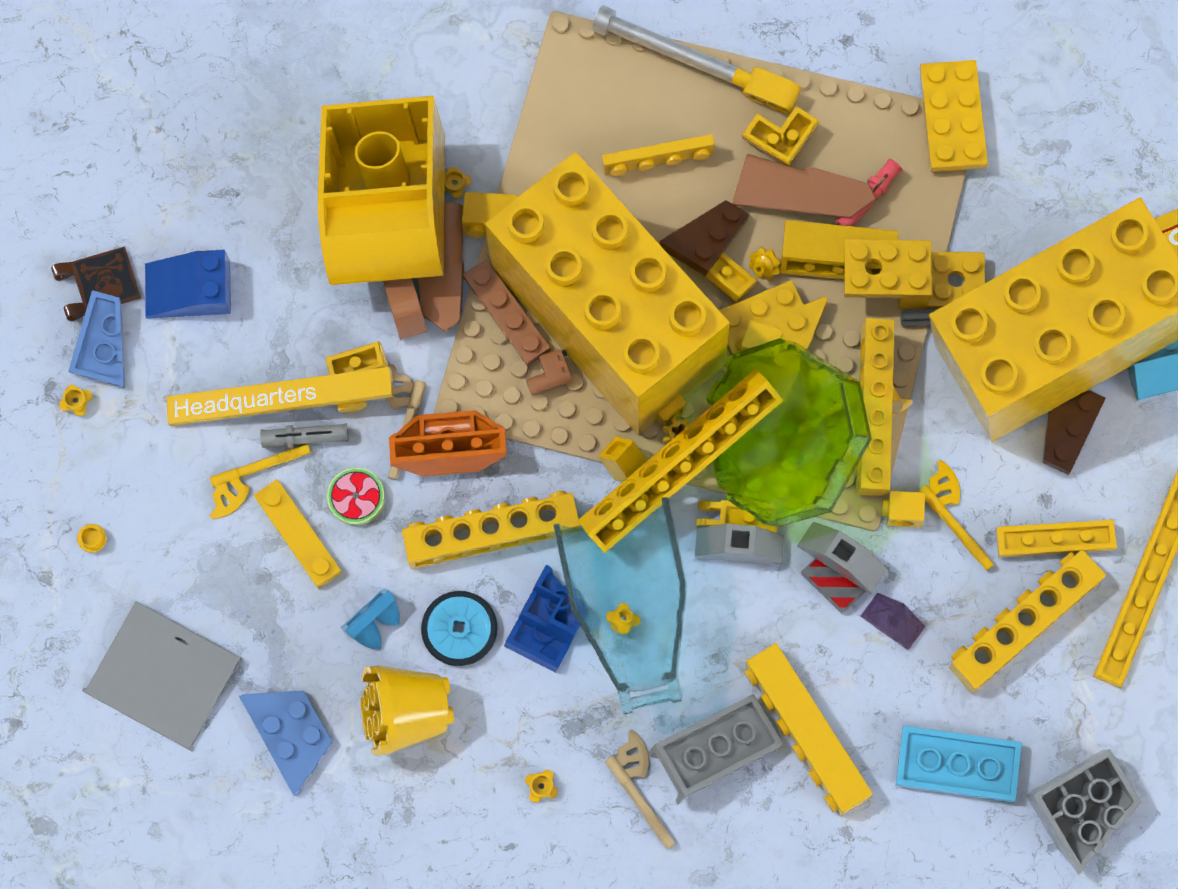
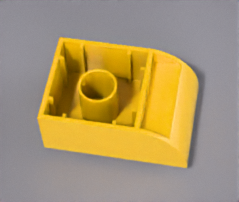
(381, 190)

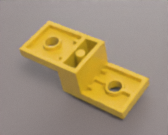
(909, 272)

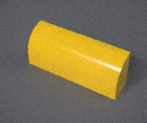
(819, 248)

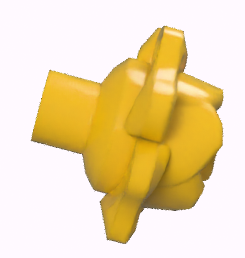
(764, 263)

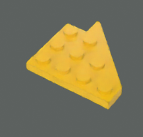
(777, 308)

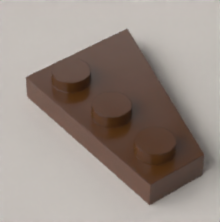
(706, 237)

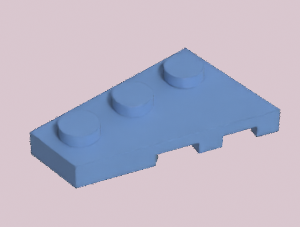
(100, 341)

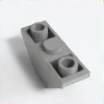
(739, 544)
(843, 555)

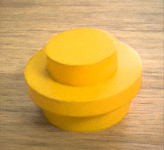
(91, 538)

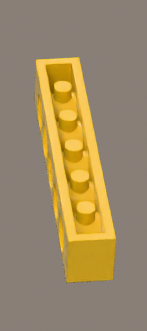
(877, 393)
(507, 536)
(1086, 577)

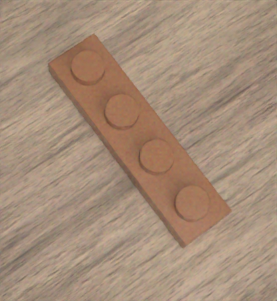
(506, 312)

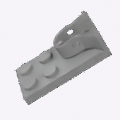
(716, 747)

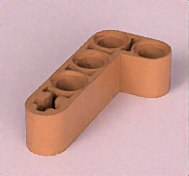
(405, 307)

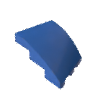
(544, 624)

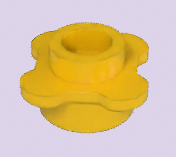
(454, 174)
(72, 392)
(618, 624)
(545, 778)

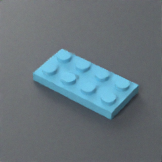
(958, 764)

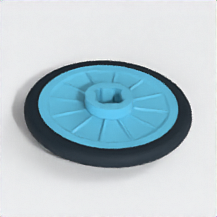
(458, 647)

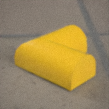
(783, 142)
(357, 359)

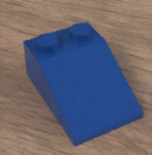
(188, 285)

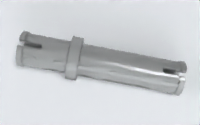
(303, 435)

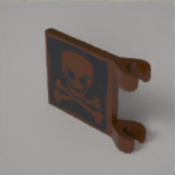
(104, 273)

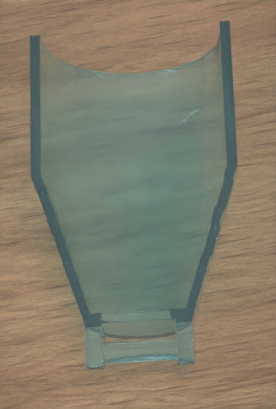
(649, 577)

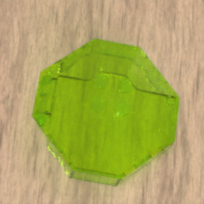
(805, 447)

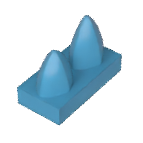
(361, 625)

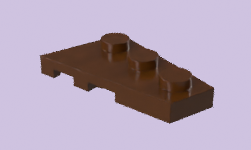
(1069, 428)

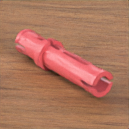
(889, 172)

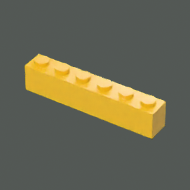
(807, 729)

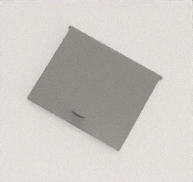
(162, 678)

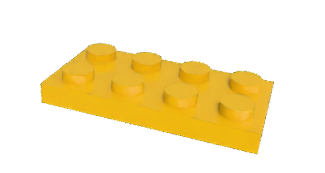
(953, 116)

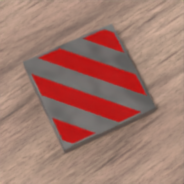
(832, 585)

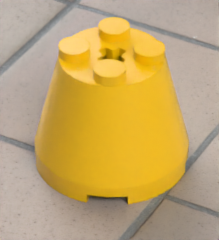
(403, 707)

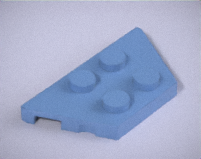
(289, 732)

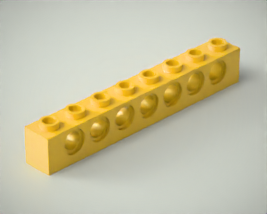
(680, 460)

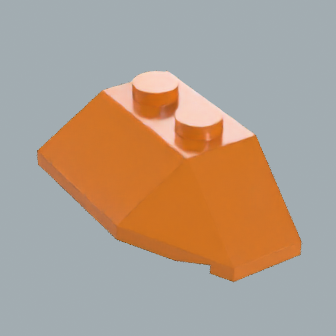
(447, 444)

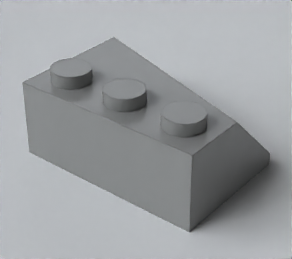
(1085, 807)

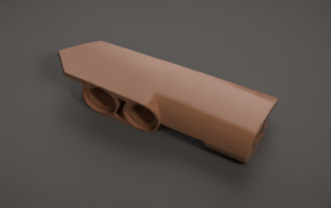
(791, 189)
(443, 295)

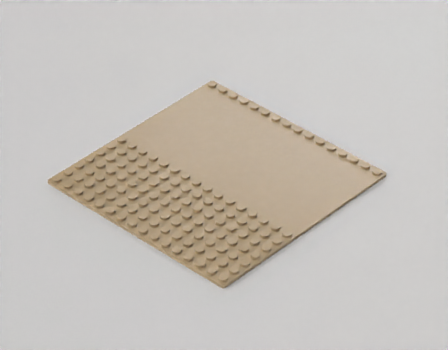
(620, 96)

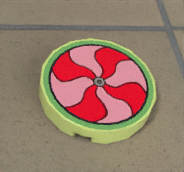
(356, 496)

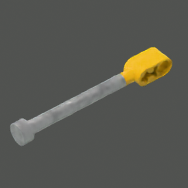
(758, 85)

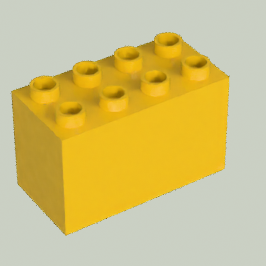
(607, 292)
(1062, 320)

